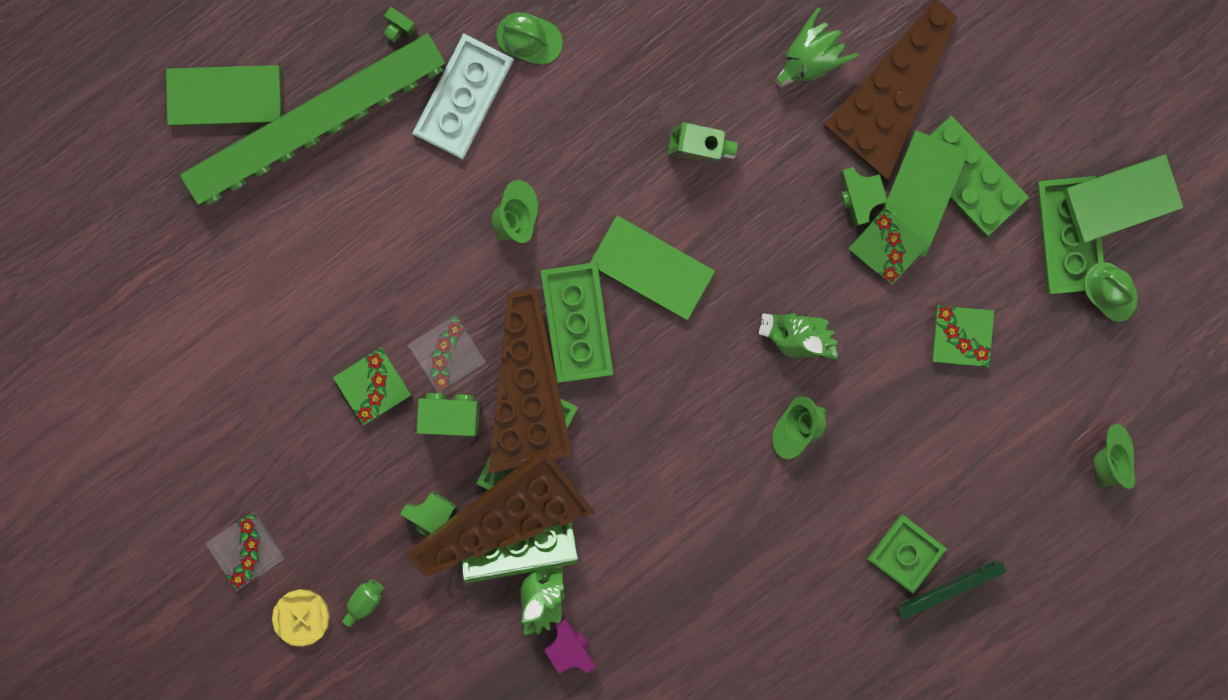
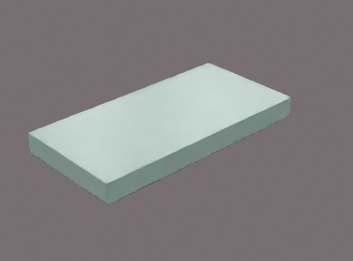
(463, 96)

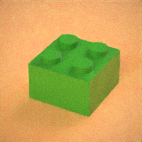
(448, 416)

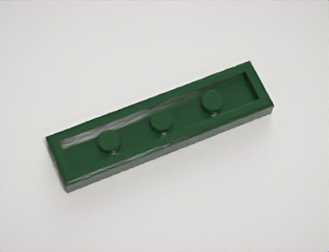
(950, 589)

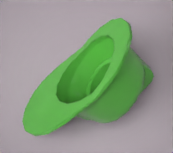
(529, 38)
(516, 213)
(1111, 291)
(798, 427)
(1116, 461)

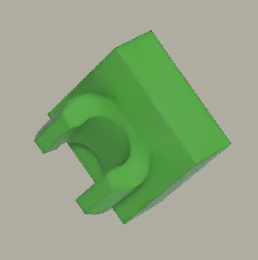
(398, 24)

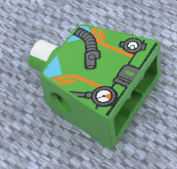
(689, 140)

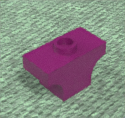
(569, 649)

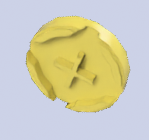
(301, 617)

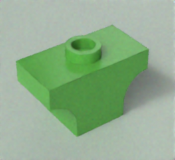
(861, 194)
(430, 514)

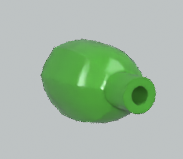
(363, 601)

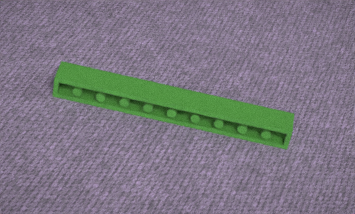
(312, 119)

